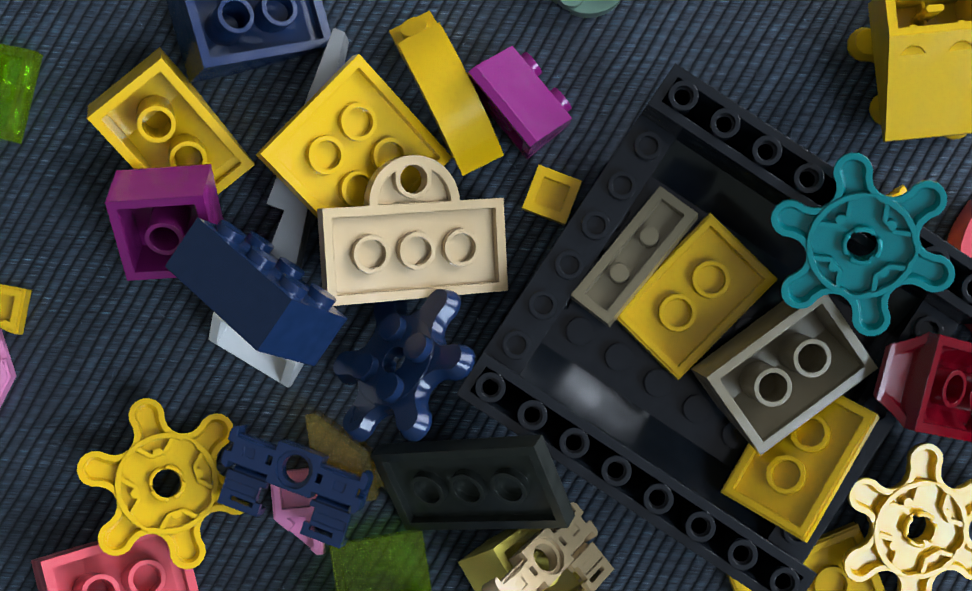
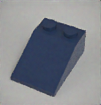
(244, 35)

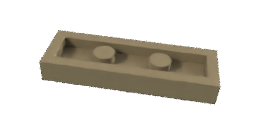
(634, 256)

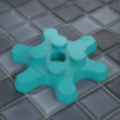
(870, 278)

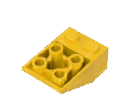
(923, 67)

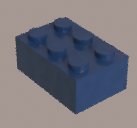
(256, 291)

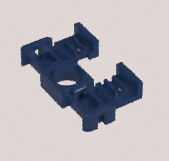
(334, 486)

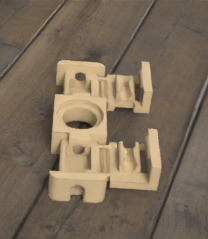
(564, 550)

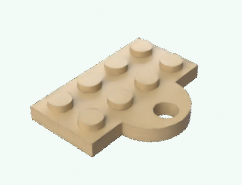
(413, 241)

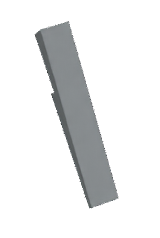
(296, 220)

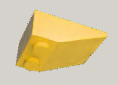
(165, 122)

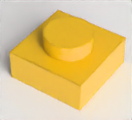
(551, 195)

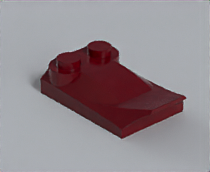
(928, 385)

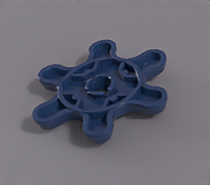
(425, 365)

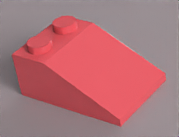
(88, 568)

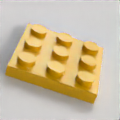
(344, 137)

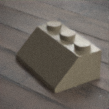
(784, 370)

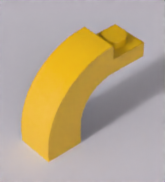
(447, 92)

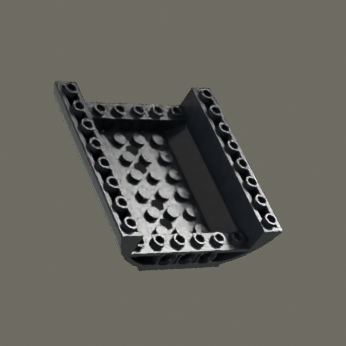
(612, 406)

